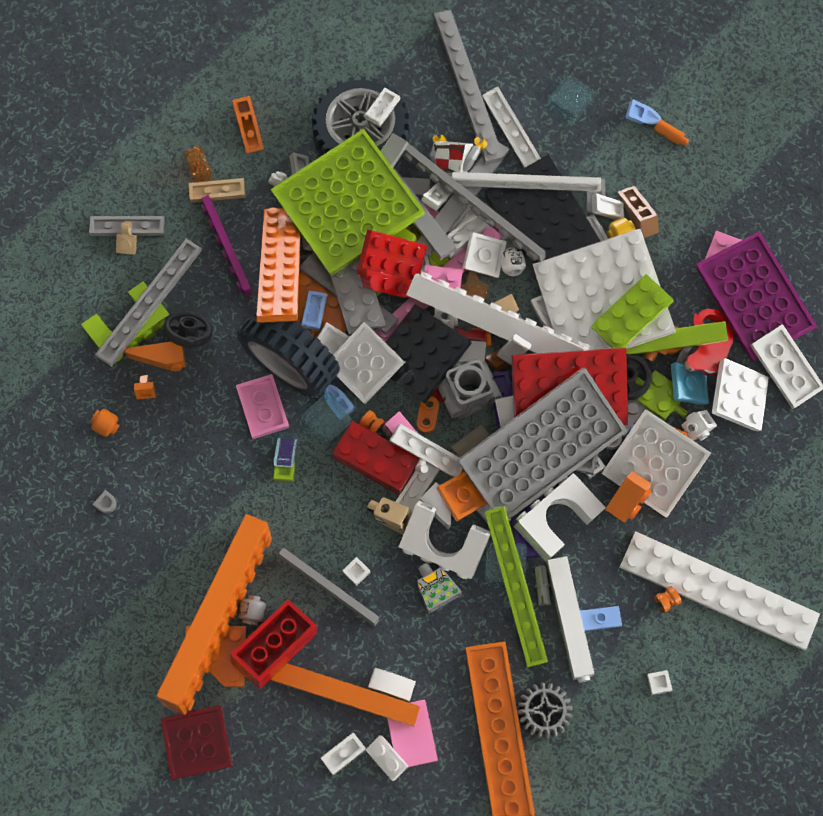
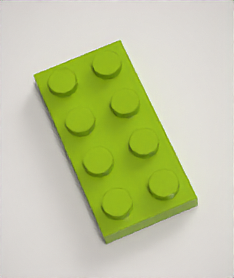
(632, 313)

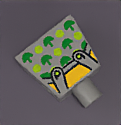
(436, 588)

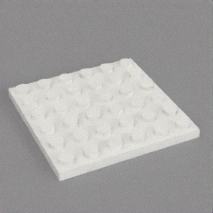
(590, 280)

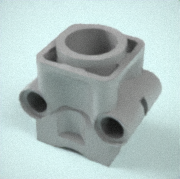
(465, 403)

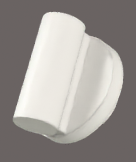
(277, 178)

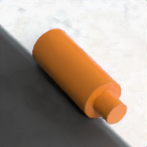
(670, 133)

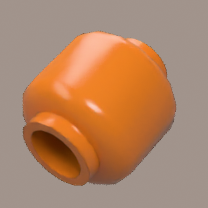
(104, 422)

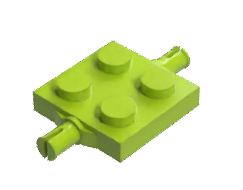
(660, 398)

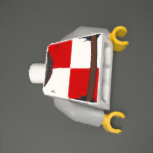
(455, 156)

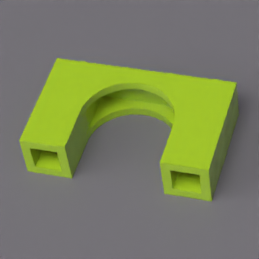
(100, 332)

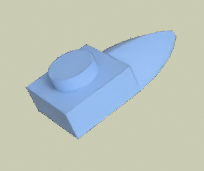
(641, 113)
(342, 398)

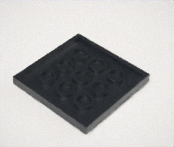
(427, 350)

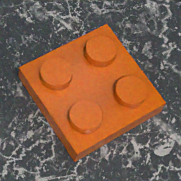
(461, 496)

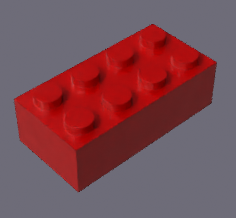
(375, 458)
(273, 644)

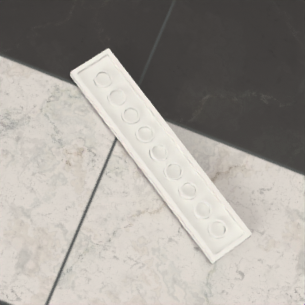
(720, 591)

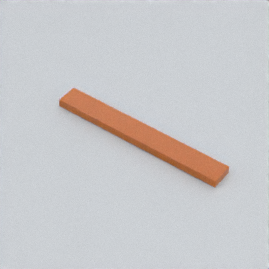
(347, 694)

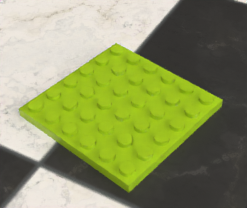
(343, 197)

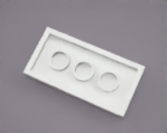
(787, 366)

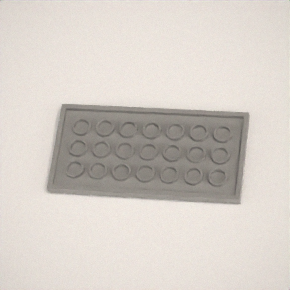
(543, 444)

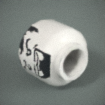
(513, 261)

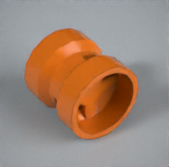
(371, 422)
(668, 599)

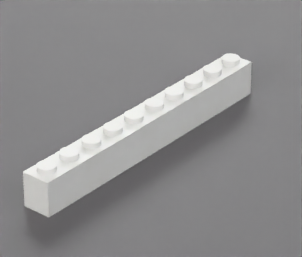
(488, 316)

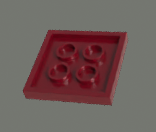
(196, 742)

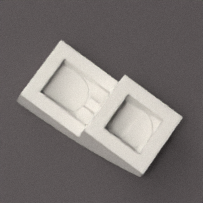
(391, 684)

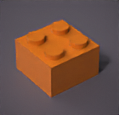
(629, 496)

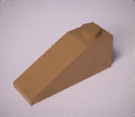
(639, 211)

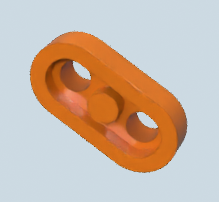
(428, 414)

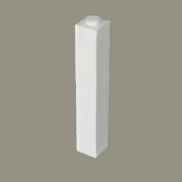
(570, 619)

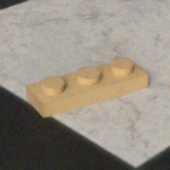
(217, 190)

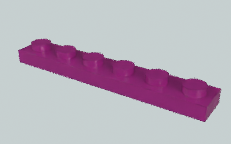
(228, 252)

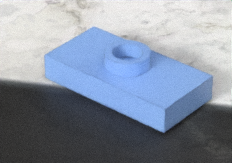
(314, 310)
(601, 618)

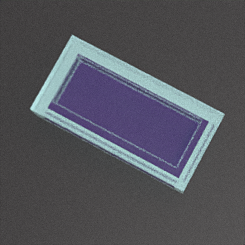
(285, 449)

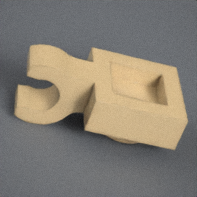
(126, 242)

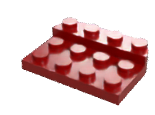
(389, 263)

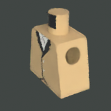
(394, 517)

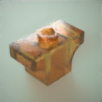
(198, 164)
(475, 286)

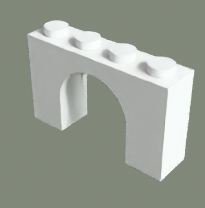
(534, 524)
(417, 542)

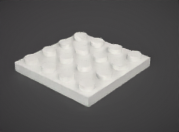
(660, 457)

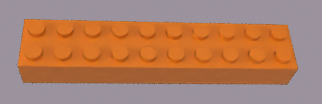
(214, 615)

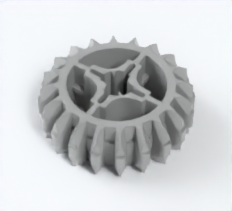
(554, 710)

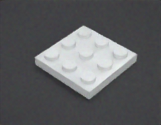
(366, 363)
(740, 395)

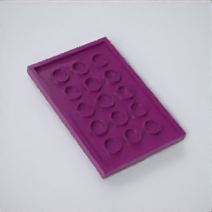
(754, 292)

